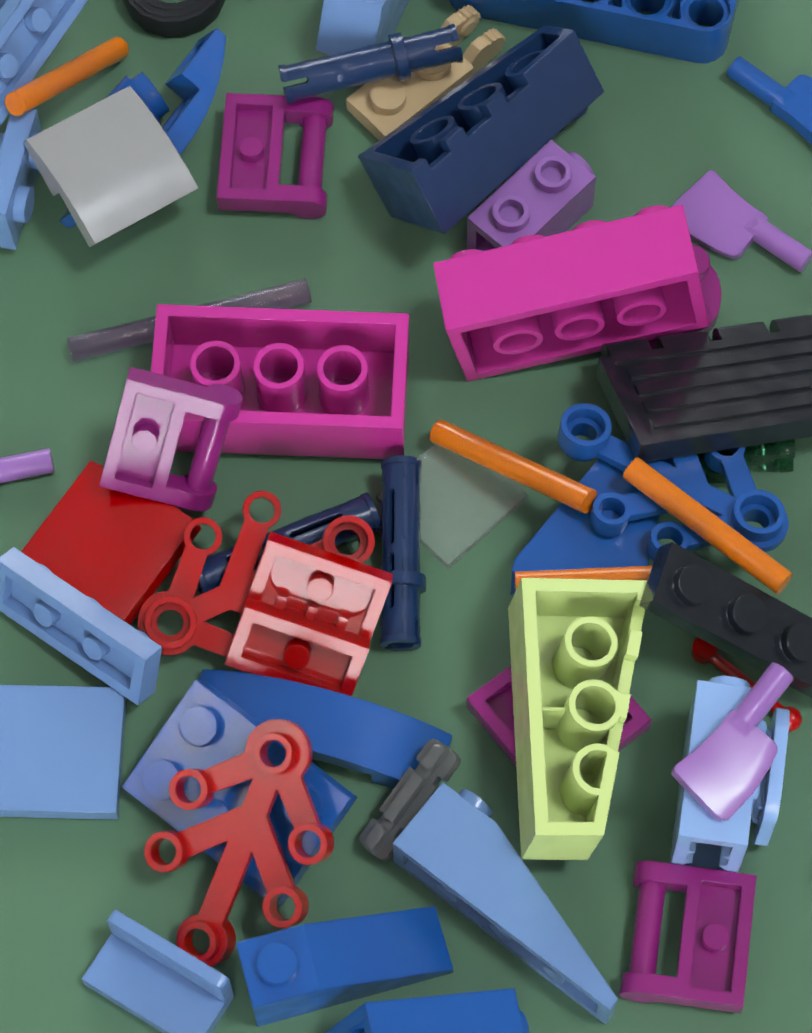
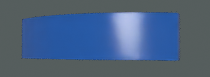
(194, 83)
(339, 726)

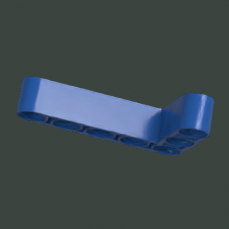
(667, 32)

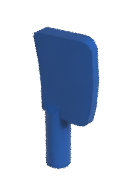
(789, 103)

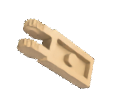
(391, 102)

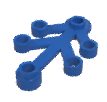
(742, 505)

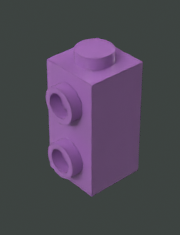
(537, 200)

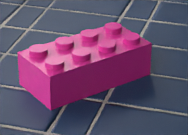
(571, 292)
(305, 377)

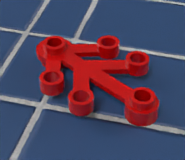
(235, 581)
(247, 834)

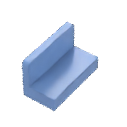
(157, 980)

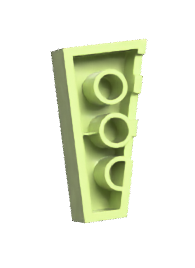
(571, 696)

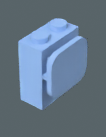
(698, 836)

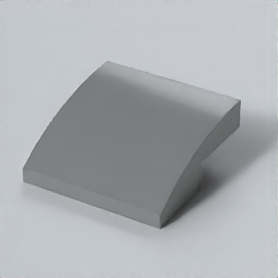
(111, 165)

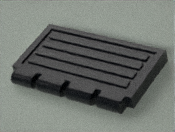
(713, 393)

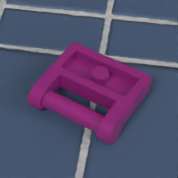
(254, 154)
(149, 433)
(712, 937)

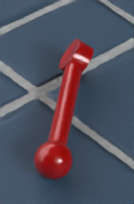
(707, 653)

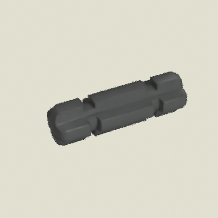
(408, 797)

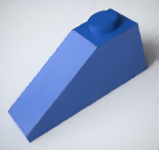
(341, 961)

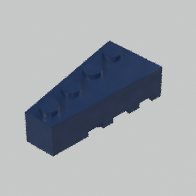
(482, 130)

